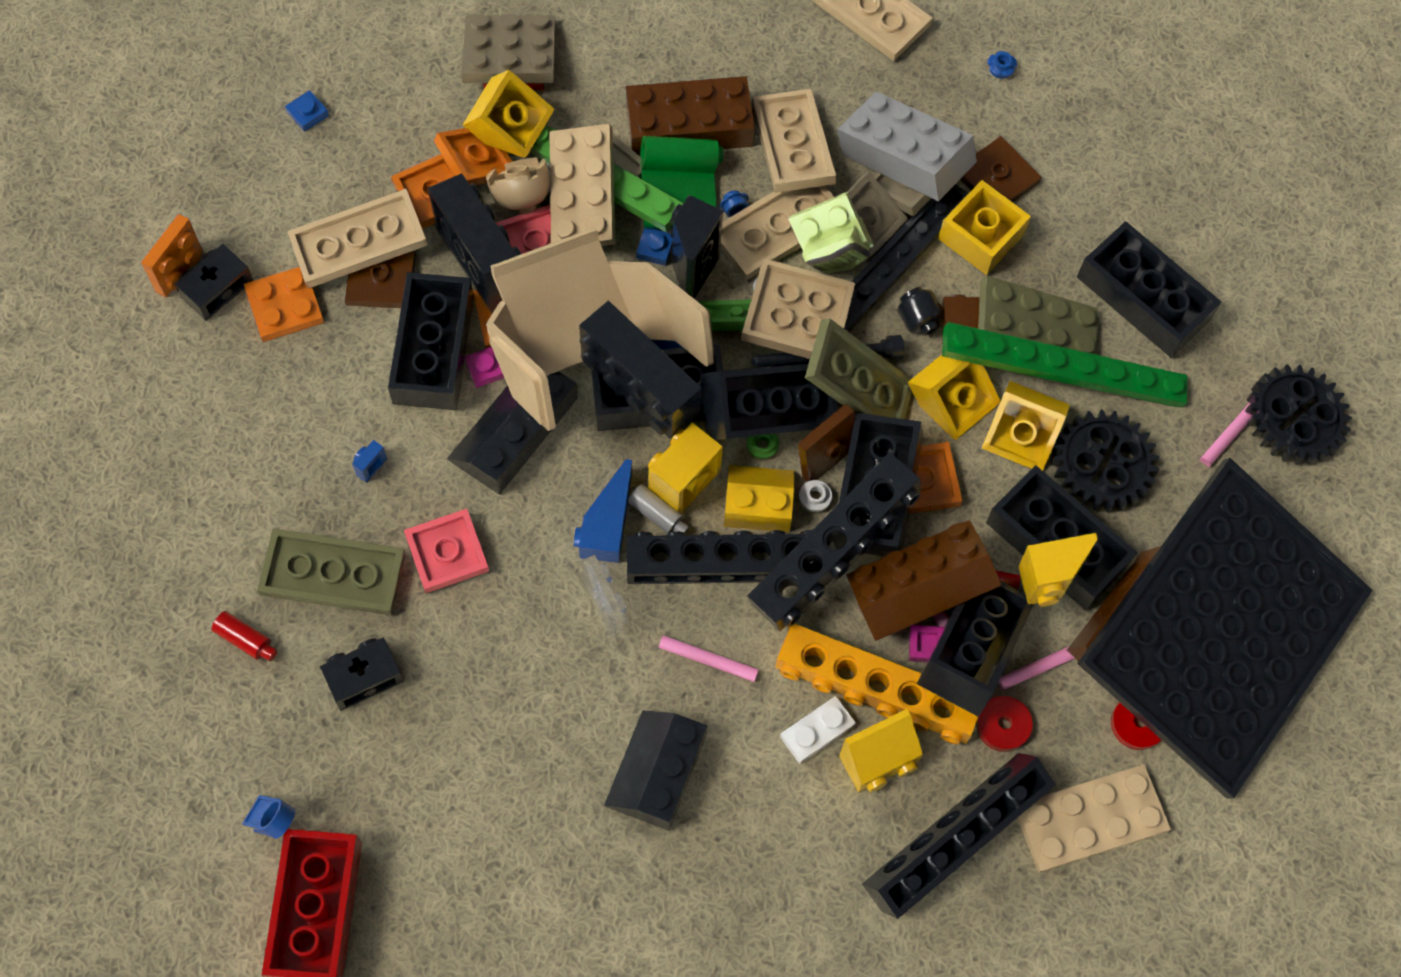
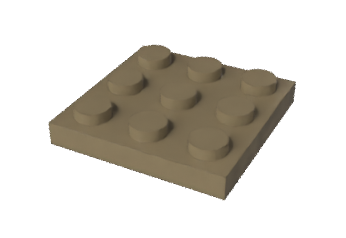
(509, 43)

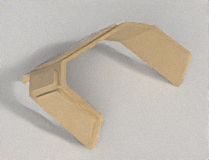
(559, 288)

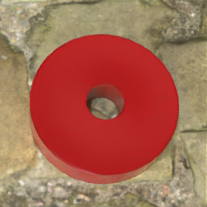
(1128, 733)
(1004, 739)

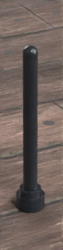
(889, 348)

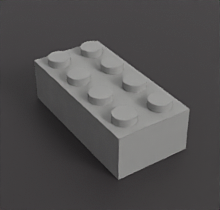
(907, 145)

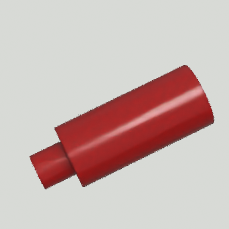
(243, 636)

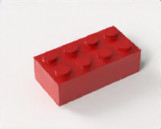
(312, 904)

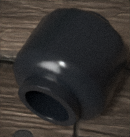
(920, 311)

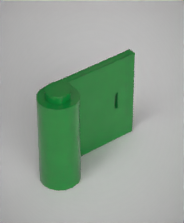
(681, 167)

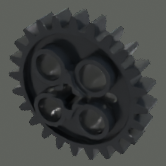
(1319, 436)
(1133, 474)

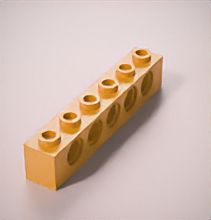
(866, 668)

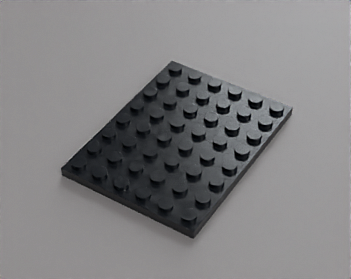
(1226, 628)

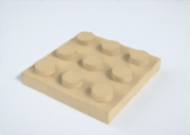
(790, 306)

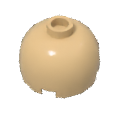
(520, 185)

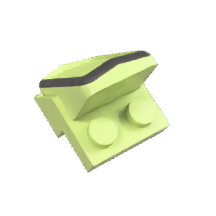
(832, 235)

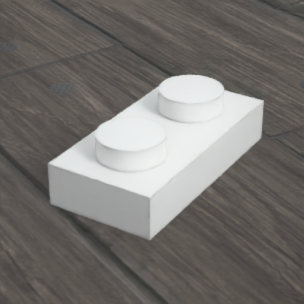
(817, 729)

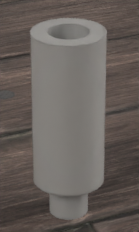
(657, 510)

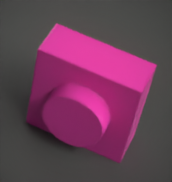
(483, 367)
(922, 641)

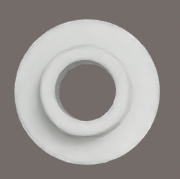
(812, 504)

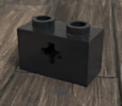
(213, 281)
(379, 675)

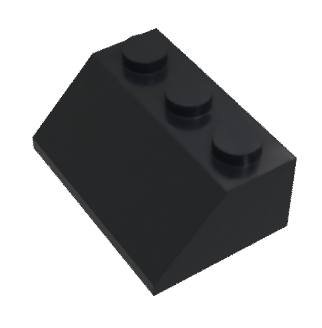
(695, 243)
(657, 767)

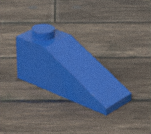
(606, 518)

